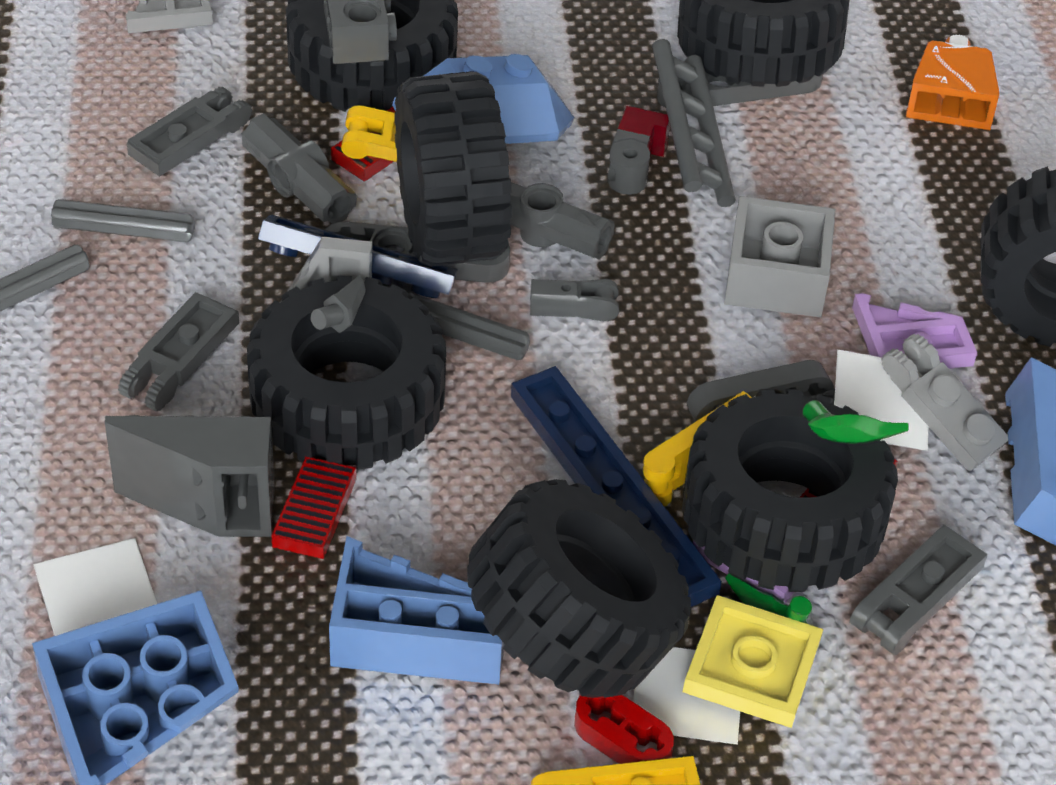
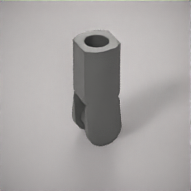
(575, 299)

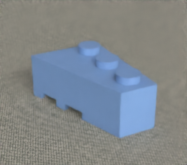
(1034, 443)
(408, 622)

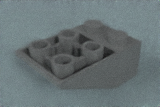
(197, 469)

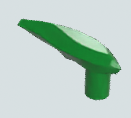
(849, 427)
(798, 608)

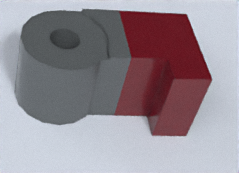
(637, 137)

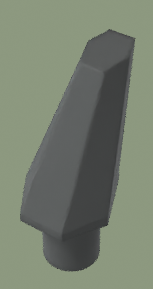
(340, 308)

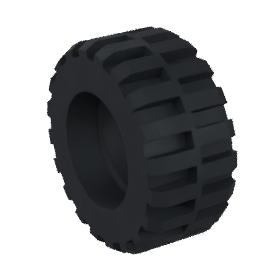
(764, 38)
(423, 41)
(453, 168)
(1013, 245)
(348, 419)
(778, 535)
(578, 589)

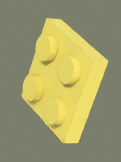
(753, 661)

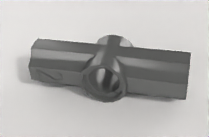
(298, 169)
(549, 220)

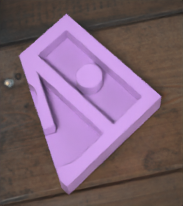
(889, 328)

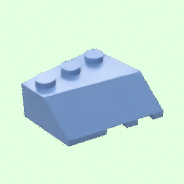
(132, 684)

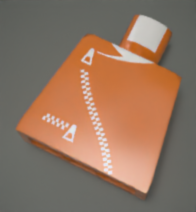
(955, 85)

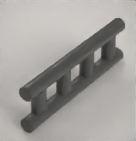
(686, 137)

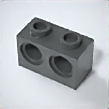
(359, 29)

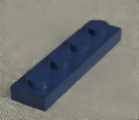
(289, 237)

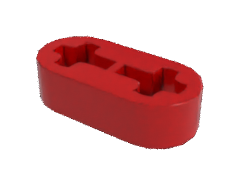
(624, 729)

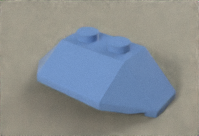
(525, 97)

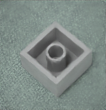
(780, 256)

